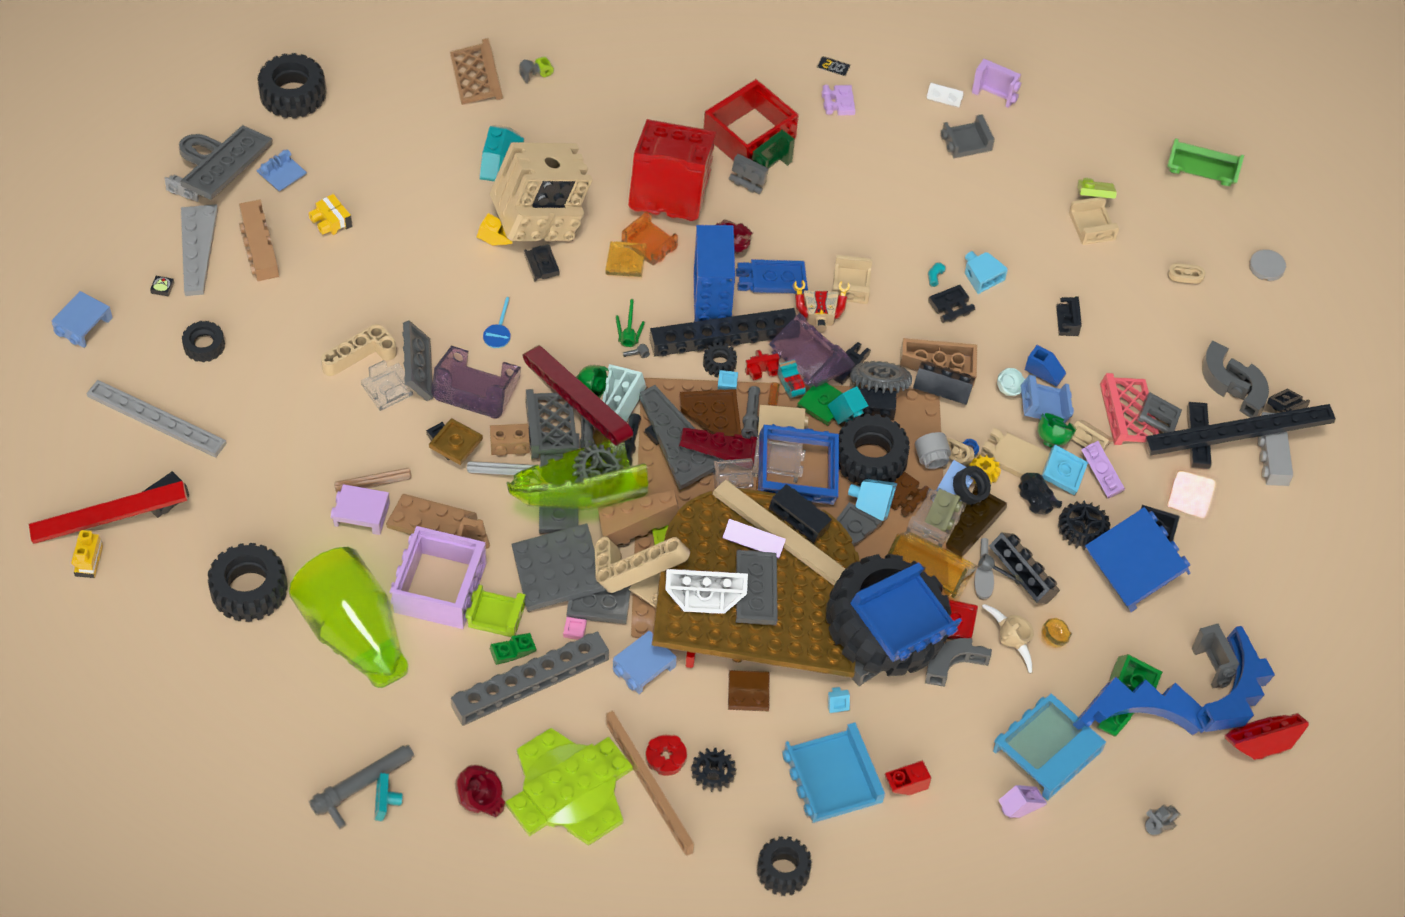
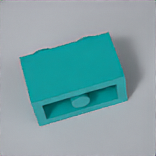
(848, 405)

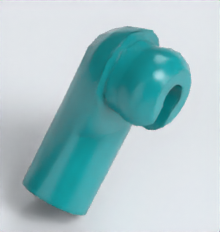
(937, 268)

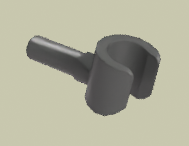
(642, 349)

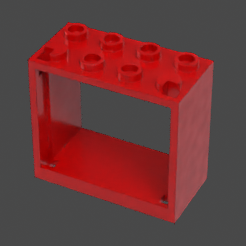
(740, 103)

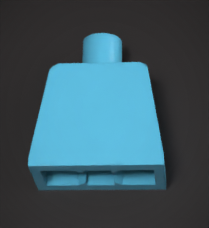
(984, 271)
(874, 497)

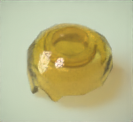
(1055, 632)

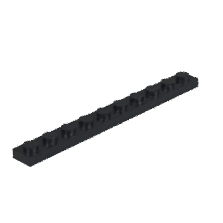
(1240, 429)

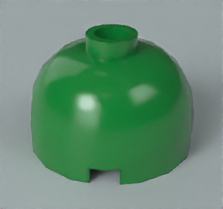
(594, 378)
(1054, 430)

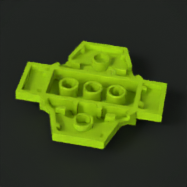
(569, 786)

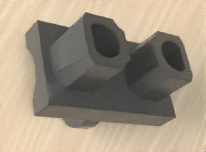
(1161, 819)

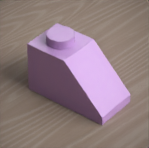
(1021, 801)

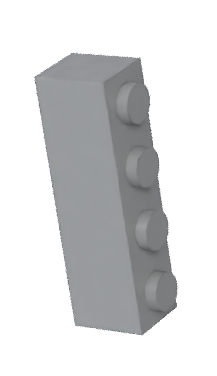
(1275, 458)

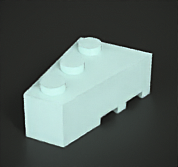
(623, 390)

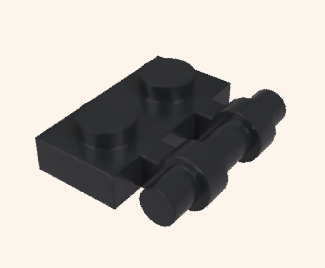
(948, 299)

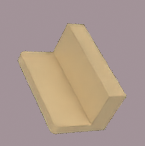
(1089, 434)

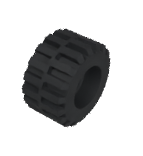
(784, 850)

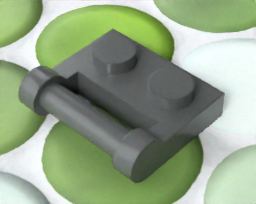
(1160, 409)

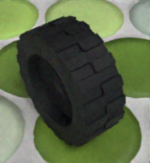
(203, 328)

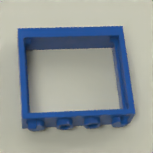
(806, 436)

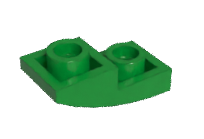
(516, 648)

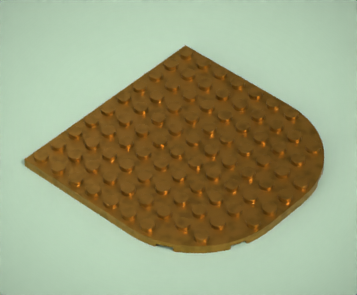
(801, 632)

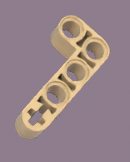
(358, 347)

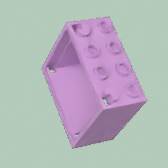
(442, 546)

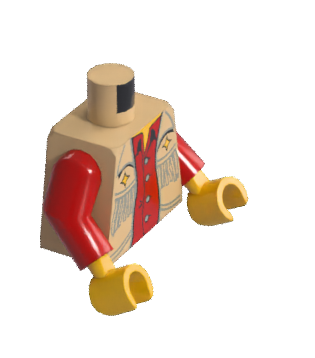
(820, 307)

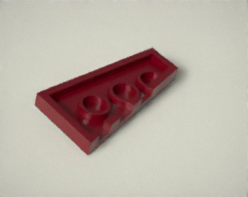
(718, 444)

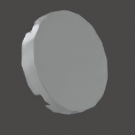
(1267, 265)

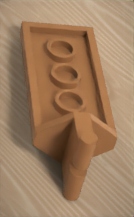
(436, 516)

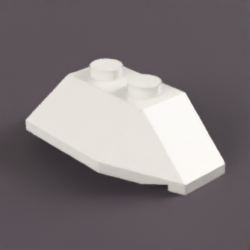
(705, 590)

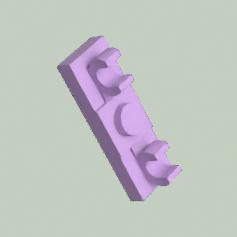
(1103, 469)

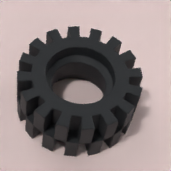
(719, 351)

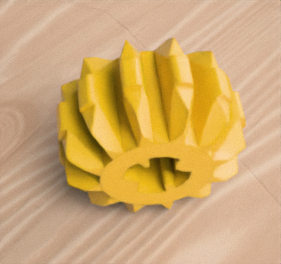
(988, 465)

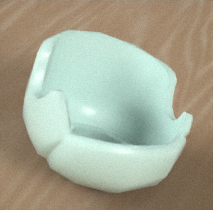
(1010, 381)

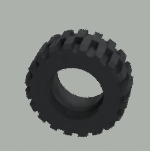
(295, 101)
(874, 431)
(245, 560)

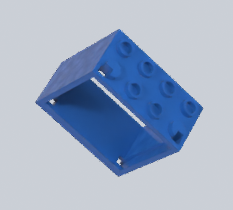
(712, 272)

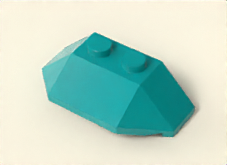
(495, 150)

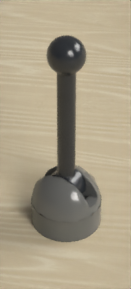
(987, 563)

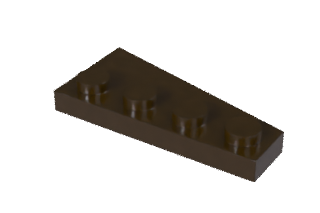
(974, 522)

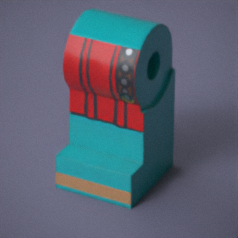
(791, 379)

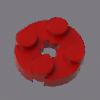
(668, 744)

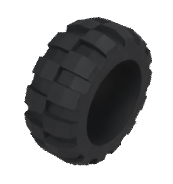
(851, 631)

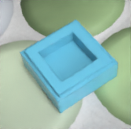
(727, 380)

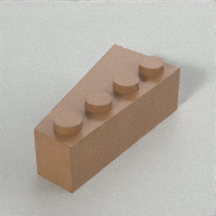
(956, 356)
(637, 516)

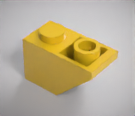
(492, 231)

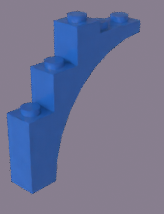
(1250, 675)

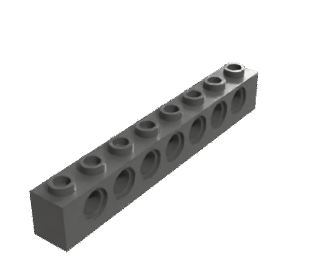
(524, 687)

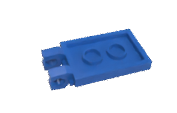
(771, 276)

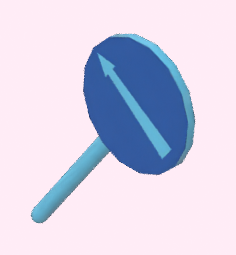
(497, 334)

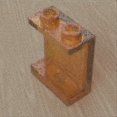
(656, 240)

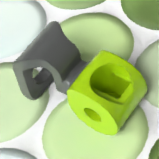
(541, 66)

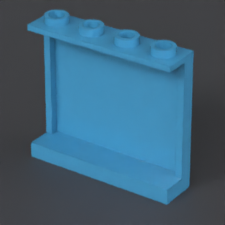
(834, 774)

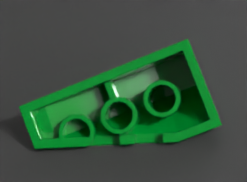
(1131, 673)

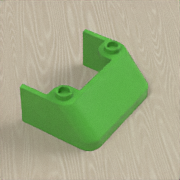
(1204, 163)

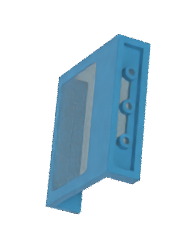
(1050, 744)

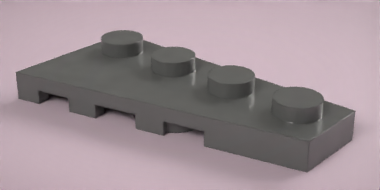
(858, 523)

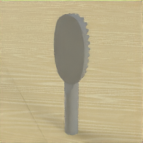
(984, 579)

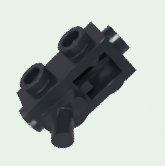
(1038, 493)

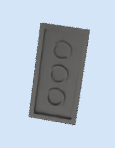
(417, 360)
(760, 602)

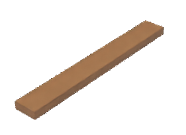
(649, 783)

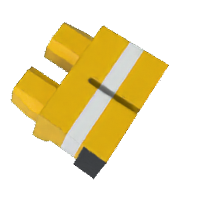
(332, 214)
(87, 554)

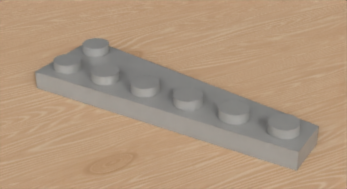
(197, 238)

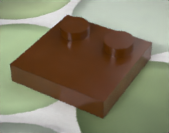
(748, 690)

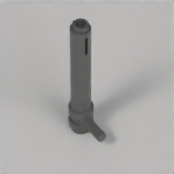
(334, 795)

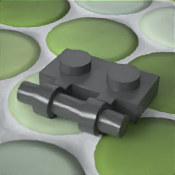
(751, 170)

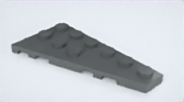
(667, 424)

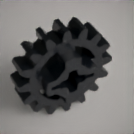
(713, 769)

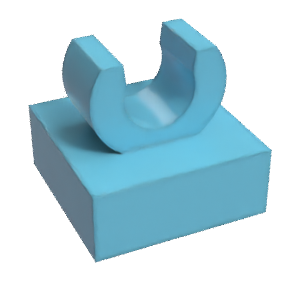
(838, 700)

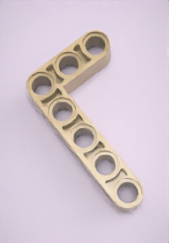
(617, 573)

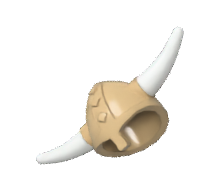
(1014, 632)

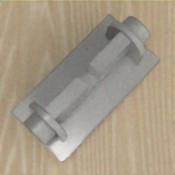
(173, 185)

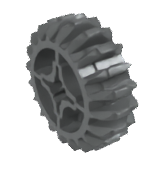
(597, 455)

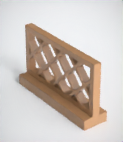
(489, 66)

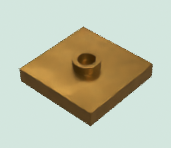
(455, 441)

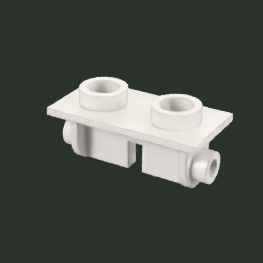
(945, 94)

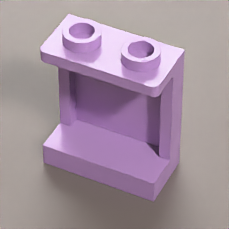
(997, 81)
(361, 507)

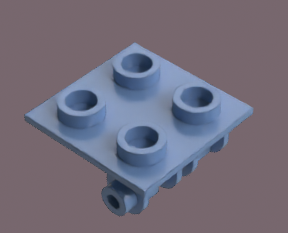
(281, 170)

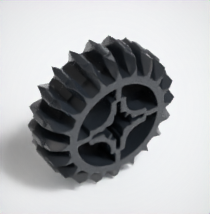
(1082, 523)

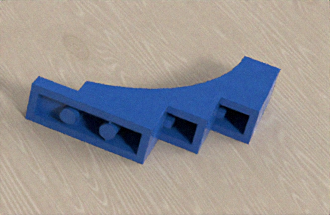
(1118, 699)

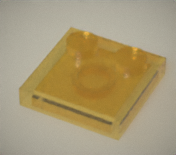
(626, 259)

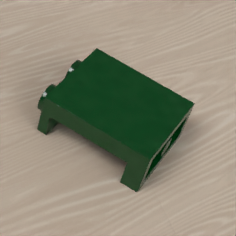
(776, 149)

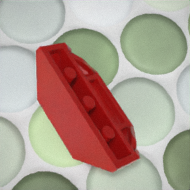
(1268, 735)

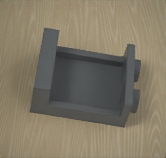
(968, 138)
(1214, 643)

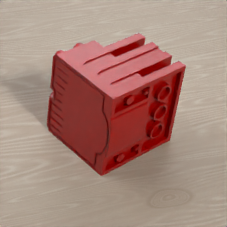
(671, 169)

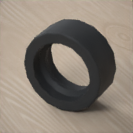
(981, 479)

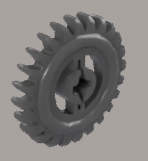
(881, 376)

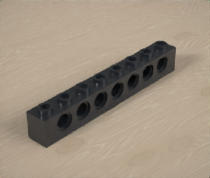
(729, 330)

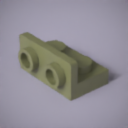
(943, 510)

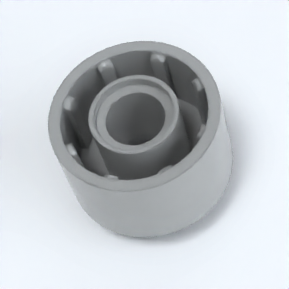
(933, 450)

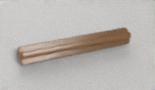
(375, 479)

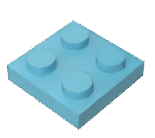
(1064, 469)

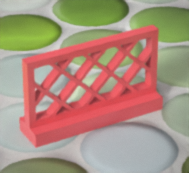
(1114, 408)

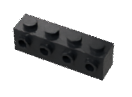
(1024, 567)

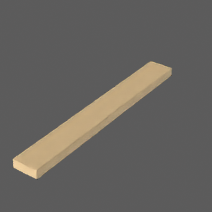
(769, 523)

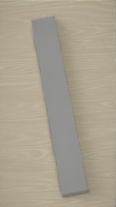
(156, 418)

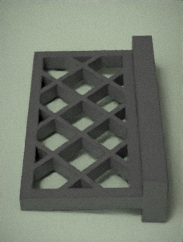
(534, 426)

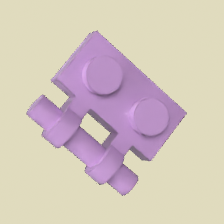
(844, 100)

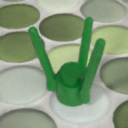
(628, 337)

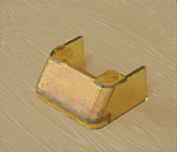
(948, 567)

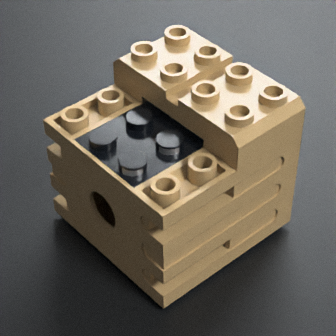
(541, 191)

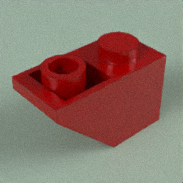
(909, 779)

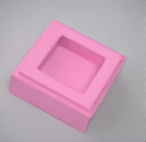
(574, 628)

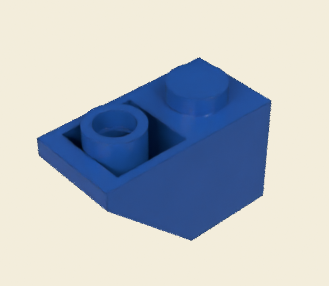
(1045, 366)

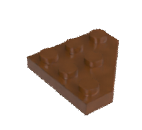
(713, 410)

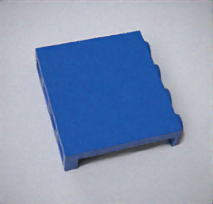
(1137, 557)
(903, 613)

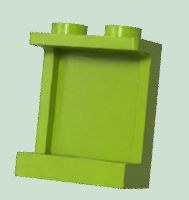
(495, 612)

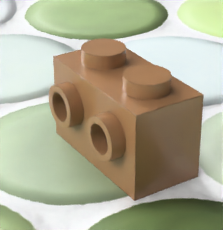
(509, 439)

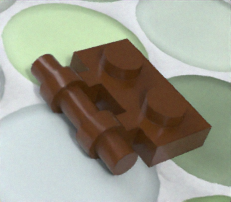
(905, 487)

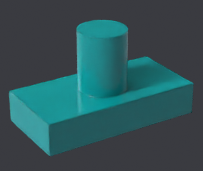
(385, 797)

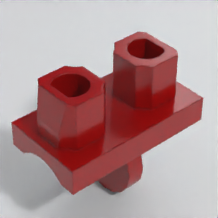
(762, 363)

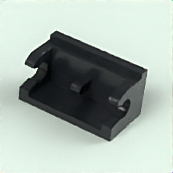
(1069, 316)

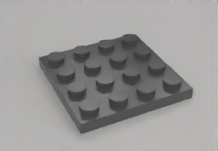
(556, 567)

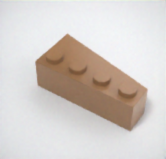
(258, 241)

